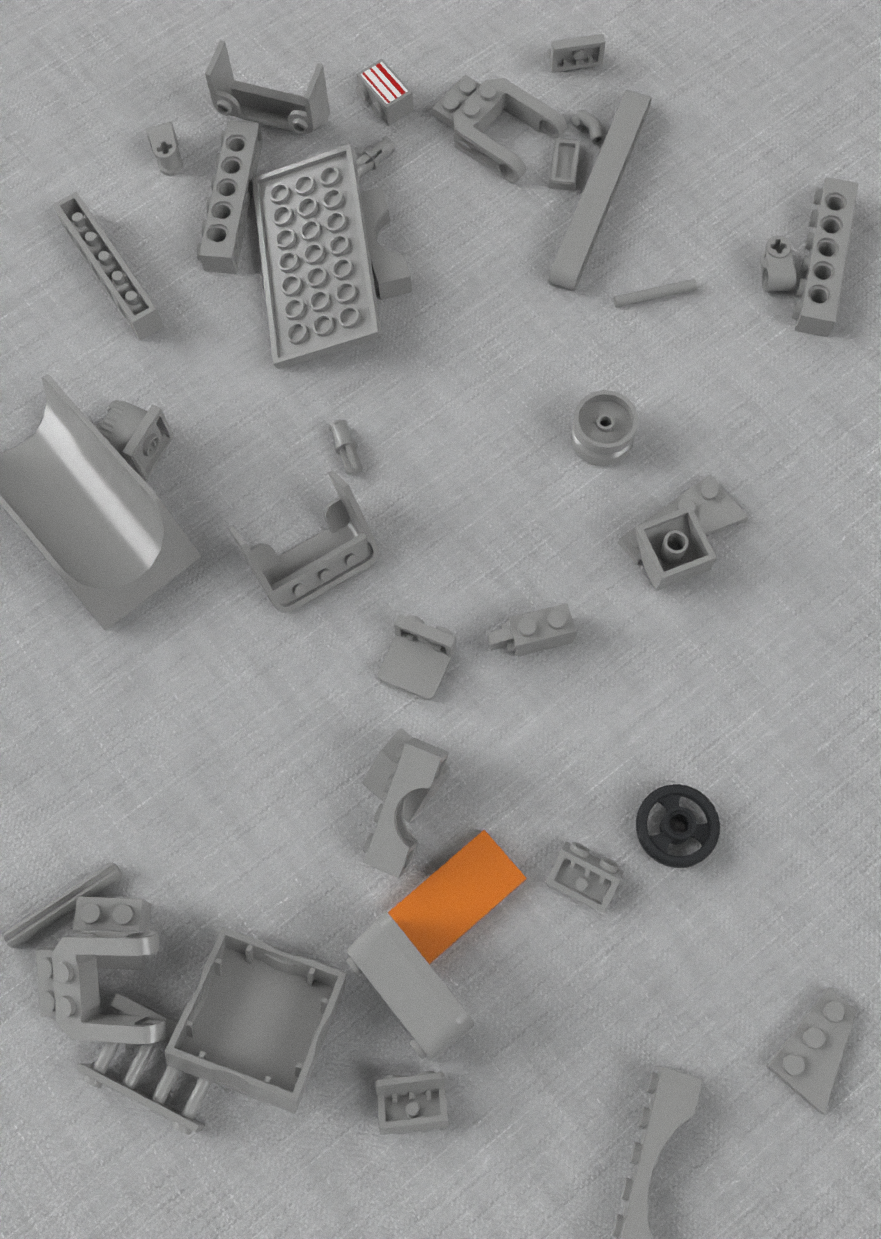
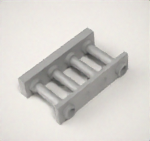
(96, 1075)

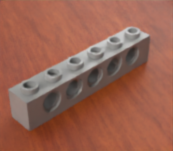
(230, 197)
(826, 257)
(108, 266)

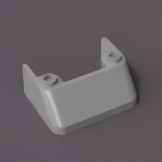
(265, 104)
(319, 561)
(409, 987)

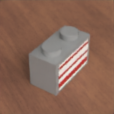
(384, 92)

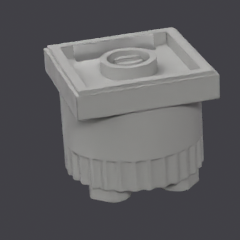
(137, 434)

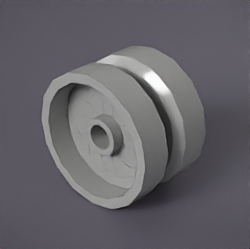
(604, 427)

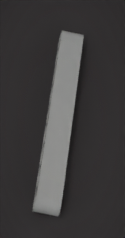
(600, 190)

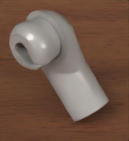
(592, 123)

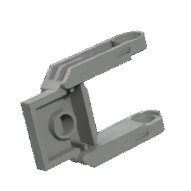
(474, 106)
(71, 986)

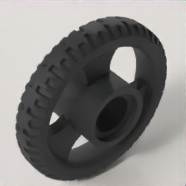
(657, 845)

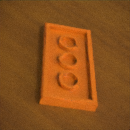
(457, 896)

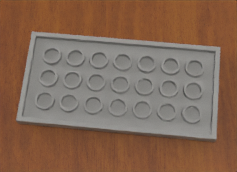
(315, 258)

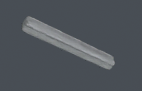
(61, 906)

